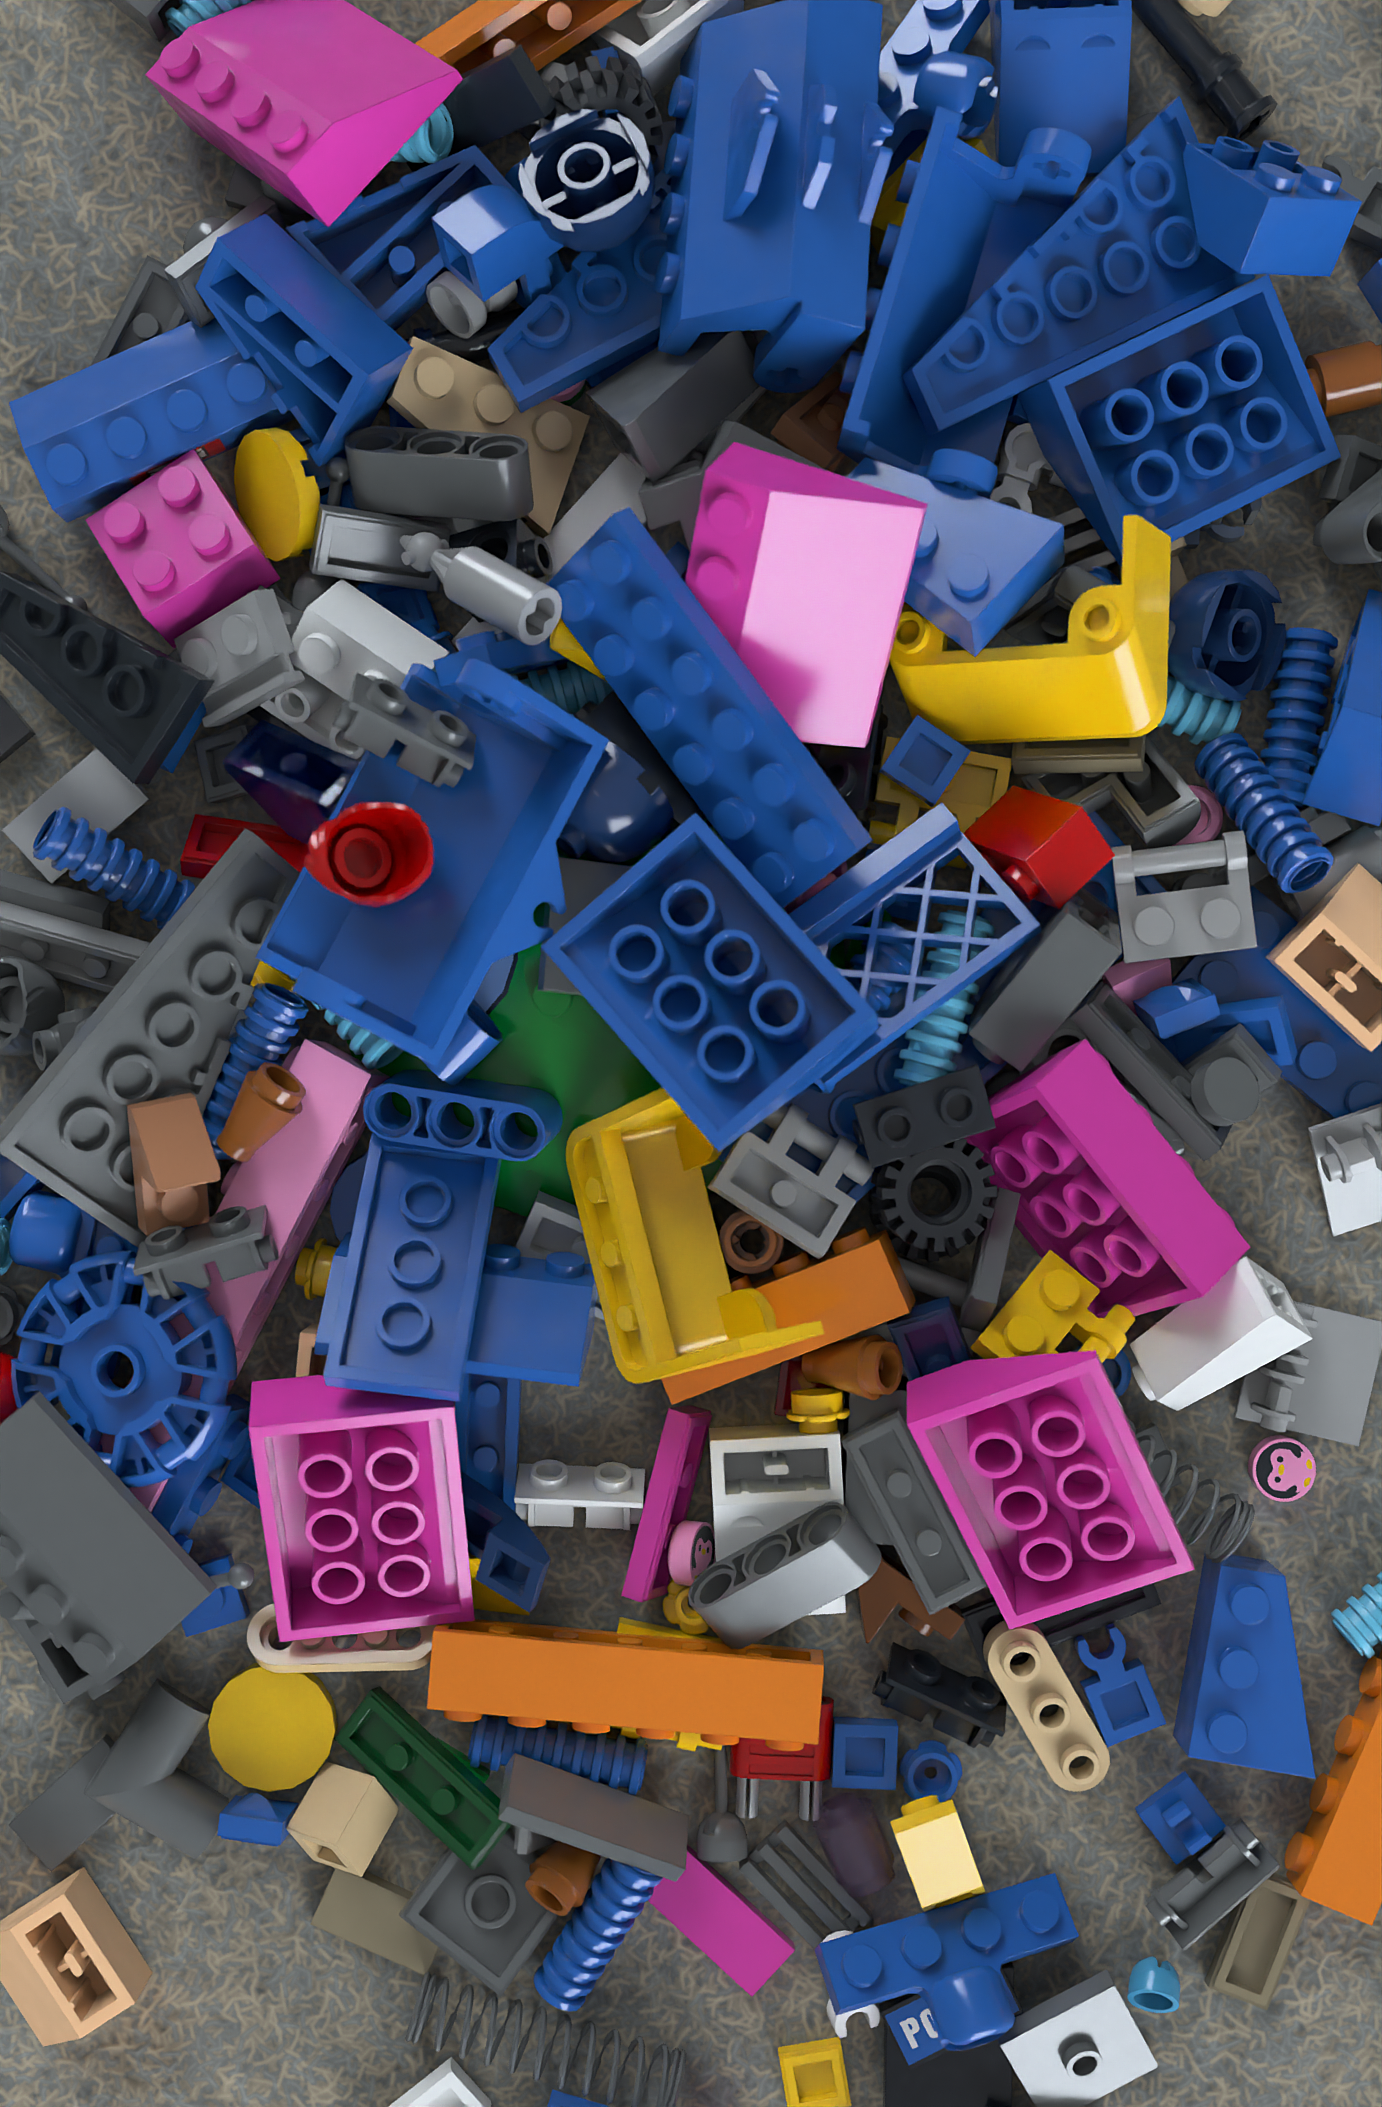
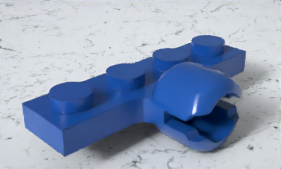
(927, 69)
(54, 1234)
(950, 1958)

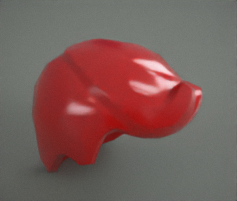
(372, 853)

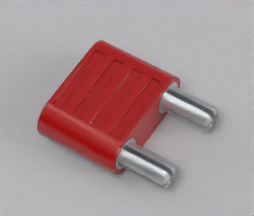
(813, 1763)

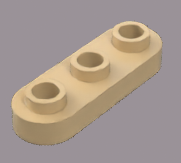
(370, 1652)
(1039, 1684)

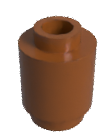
(1347, 377)

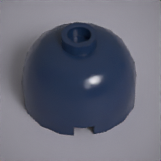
(588, 180)
(1226, 634)
(615, 813)

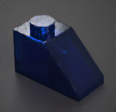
(290, 777)

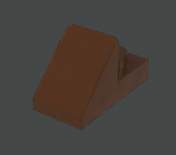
(894, 1586)

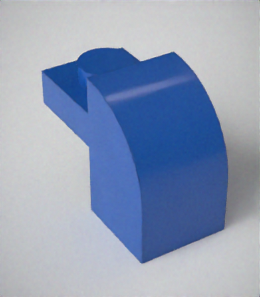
(494, 240)

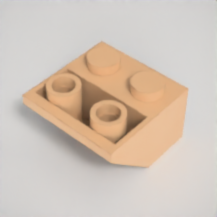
(1338, 956)
(69, 1961)

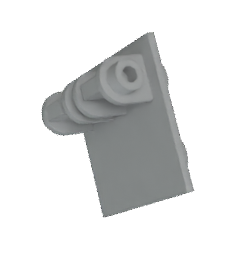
(1350, 1168)
(1320, 1384)

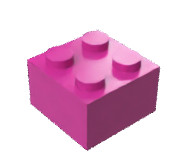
(181, 547)

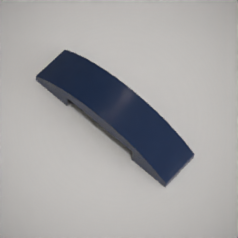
(509, 1551)

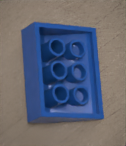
(1184, 418)
(711, 984)

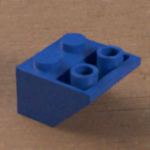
(1266, 208)

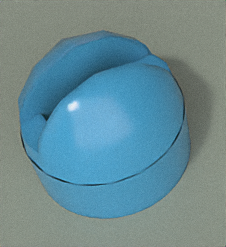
(1154, 1987)

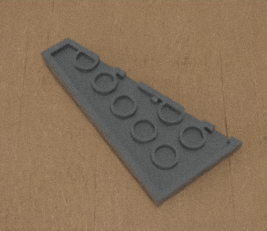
(151, 1037)

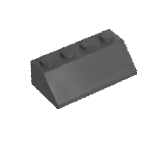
(86, 1547)

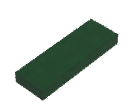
(424, 1777)

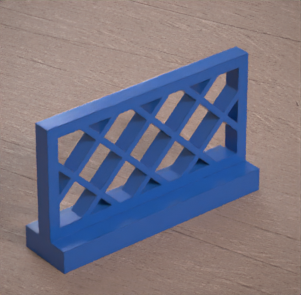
(892, 876)

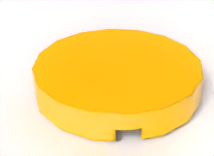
(275, 494)
(272, 1727)

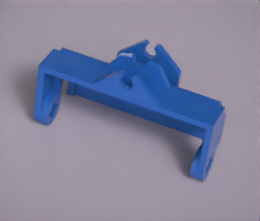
(775, 184)
(957, 236)
(494, 835)

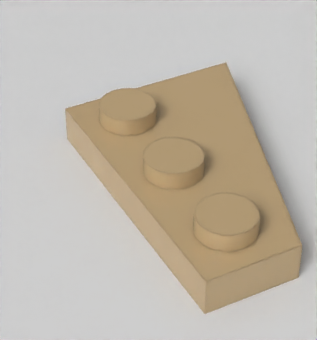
(457, 395)

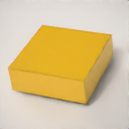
(814, 2074)

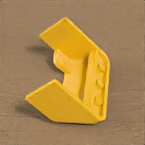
(1093, 687)
(659, 1245)

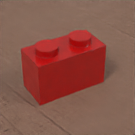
(1039, 845)

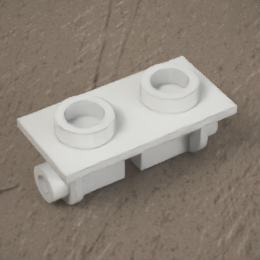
(551, 1490)

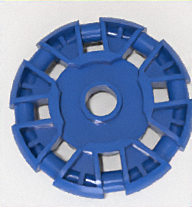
(159, 1360)

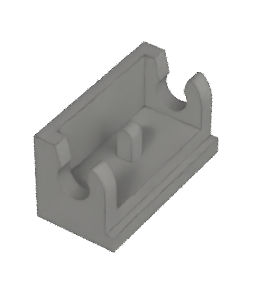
(90, 791)

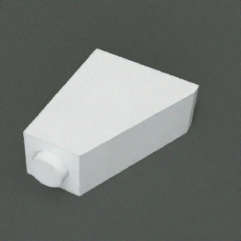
(1218, 1337)

